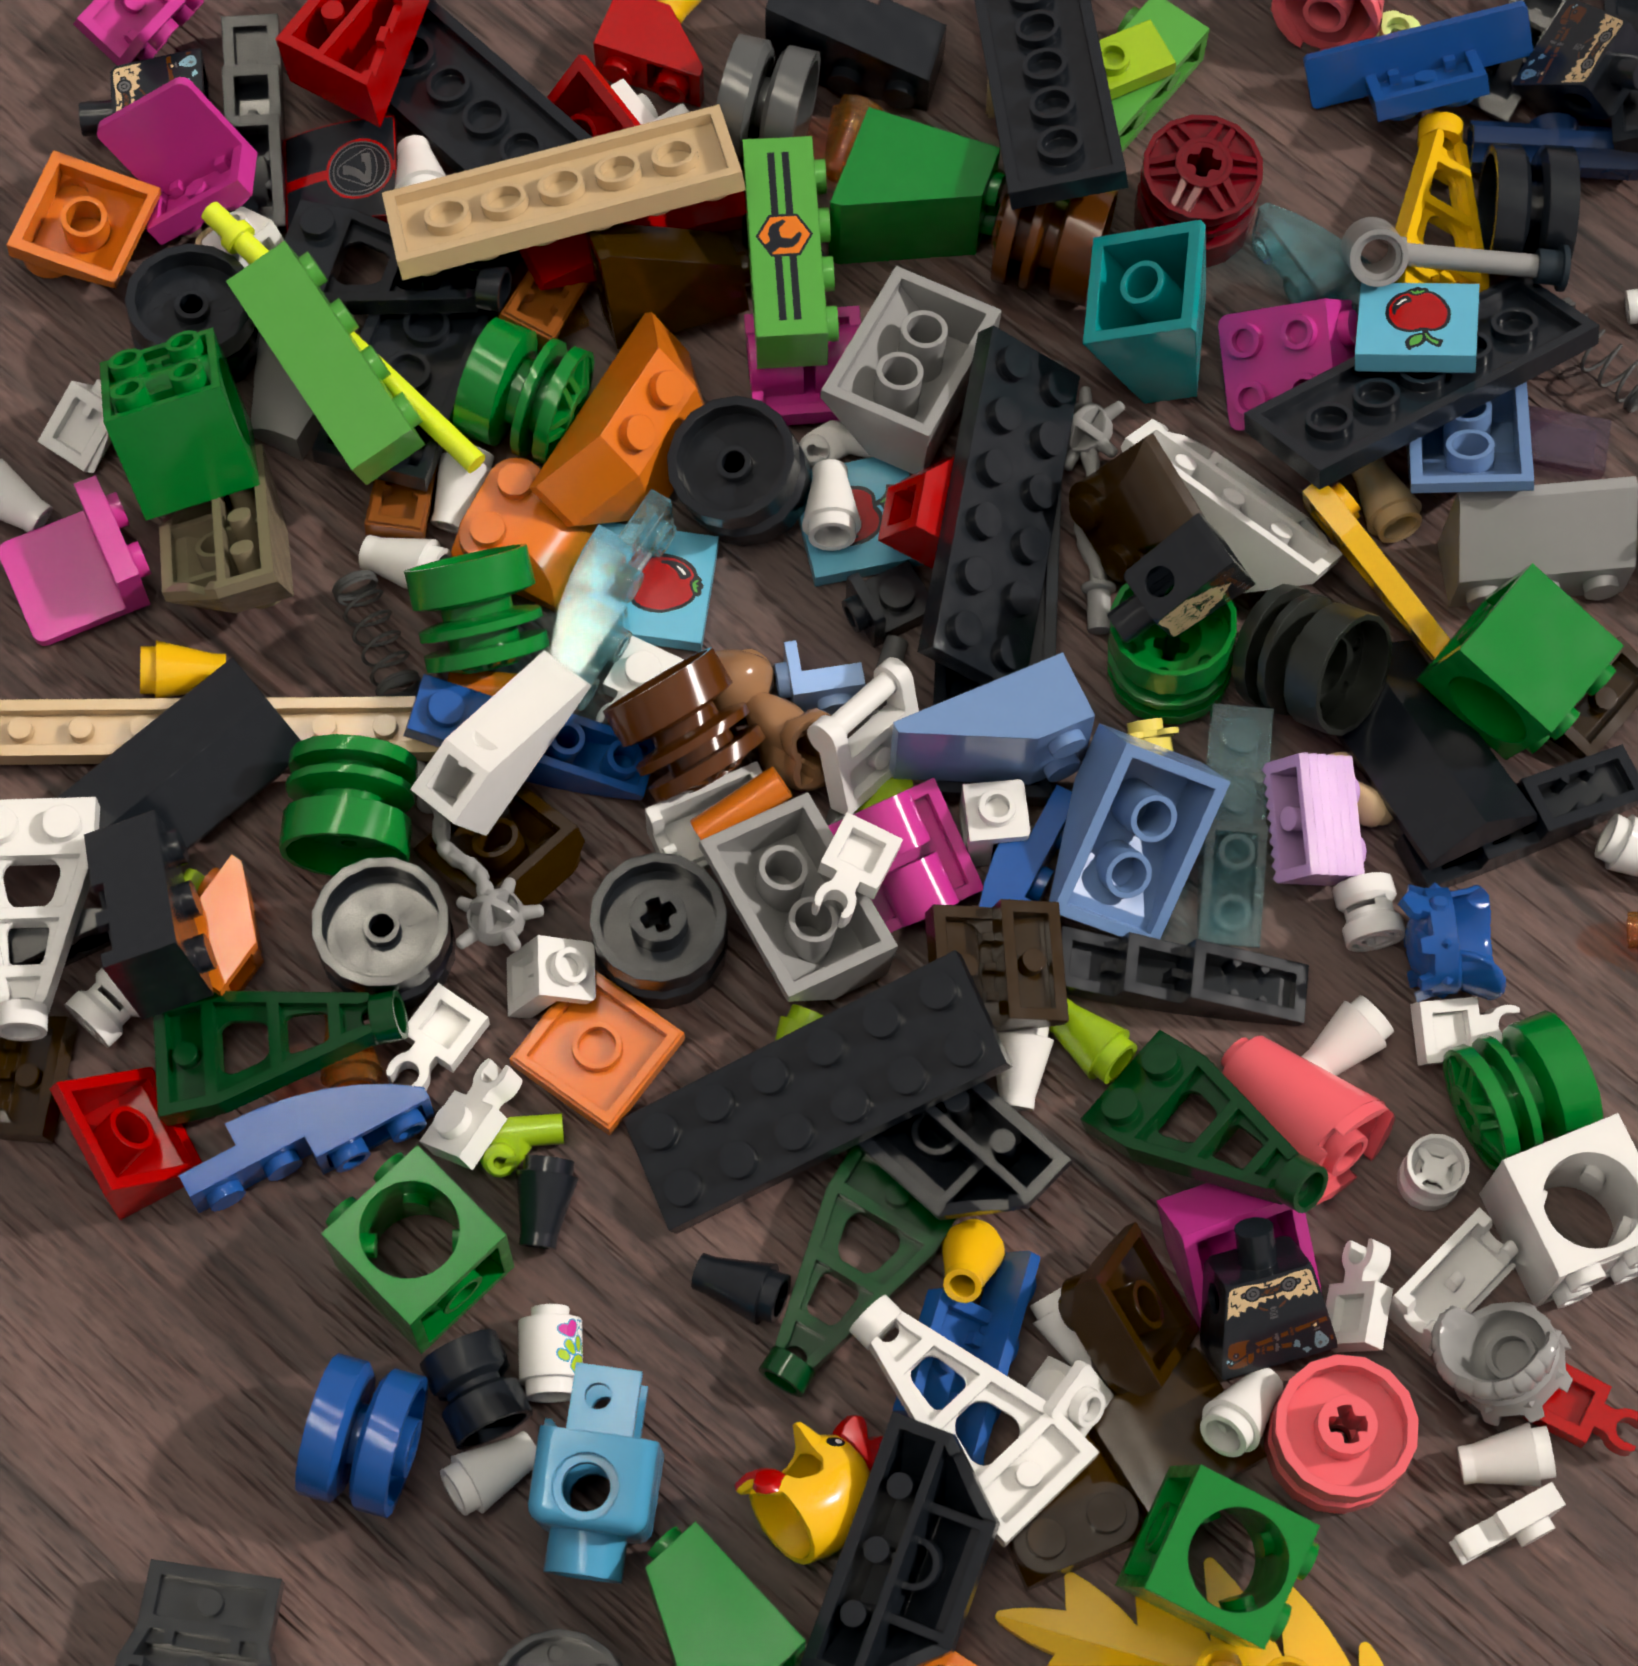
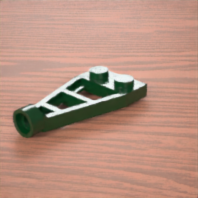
(191, 1053)
(1151, 1092)
(855, 1189)

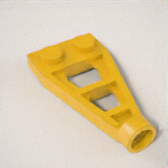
(1447, 160)
(1337, 516)

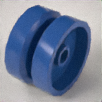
(361, 1435)

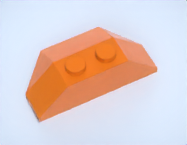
(622, 432)

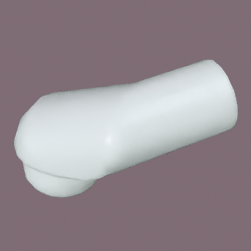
(830, 442)

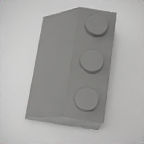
(908, 369)
(1570, 530)
(772, 880)

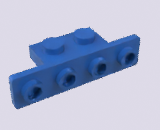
(1421, 64)
(985, 1332)

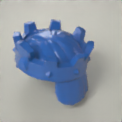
(1450, 942)

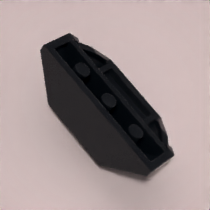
(969, 1156)
(907, 1555)

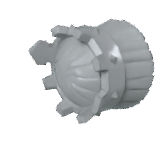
(1501, 1358)

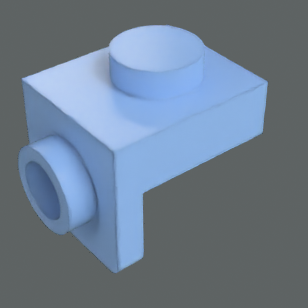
(816, 688)

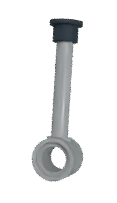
(1544, 266)

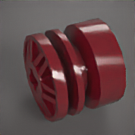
(1205, 173)

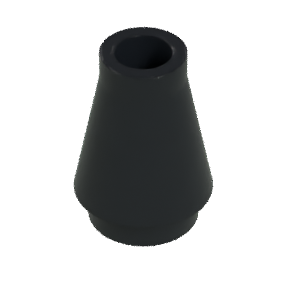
(543, 1199)
(745, 1286)

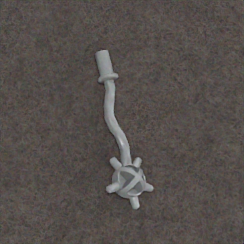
(1088, 436)
(494, 914)

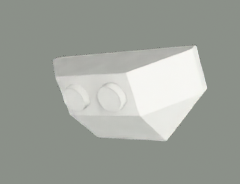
(1260, 527)

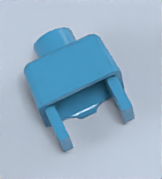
(602, 1445)

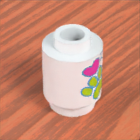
(548, 1352)

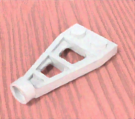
(41, 834)
(1032, 1467)

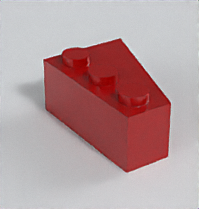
(351, 51)

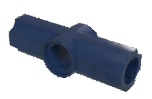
(1593, 144)

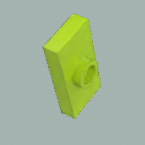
(1135, 58)

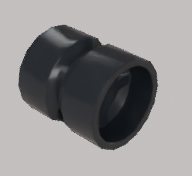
(471, 1379)

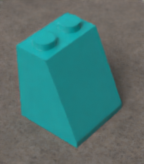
(1149, 308)

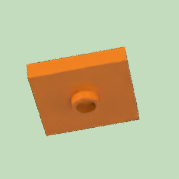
(598, 1053)

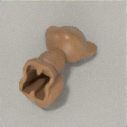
(780, 720)

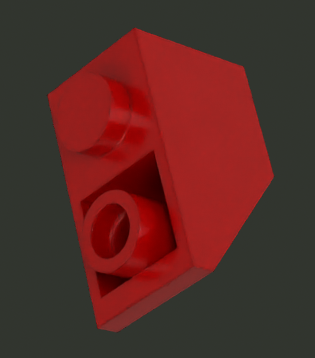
(649, 51)
(916, 512)

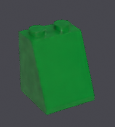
(913, 193)
(713, 1609)

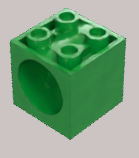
(178, 423)
(1522, 664)
(427, 1304)
(1159, 1558)

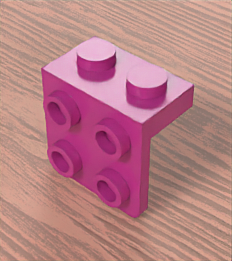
(133, 27)
(184, 148)
(1282, 348)
(77, 568)

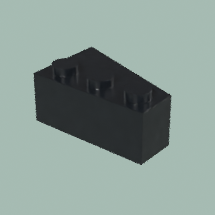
(864, 46)
(149, 915)

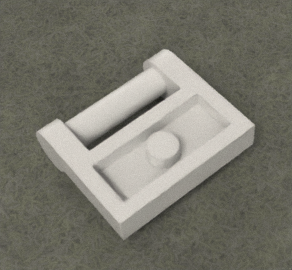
(860, 764)

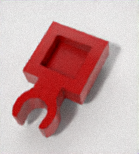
(1583, 1411)

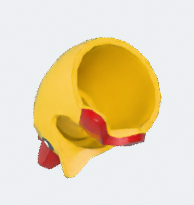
(816, 1496)

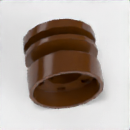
(1053, 238)
(684, 725)

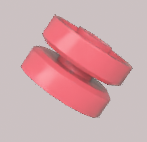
(1363, 1403)

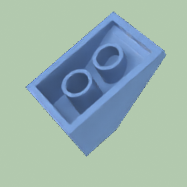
(1477, 451)
(1008, 729)
(1132, 833)

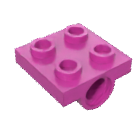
(797, 390)
(931, 859)

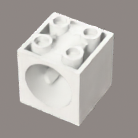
(1591, 1159)

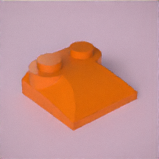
(82, 221)
(511, 514)

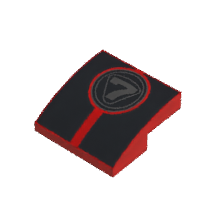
(342, 166)

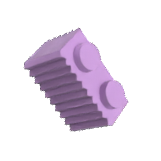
(1314, 819)

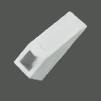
(500, 745)

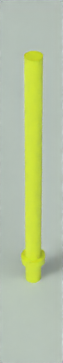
(240, 239)

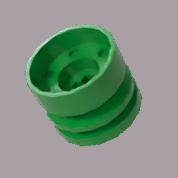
(517, 390)
(477, 609)
(1176, 688)
(347, 802)
(1521, 1089)

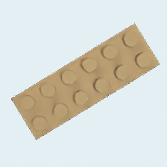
(562, 192)

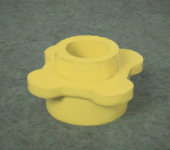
(1153, 732)

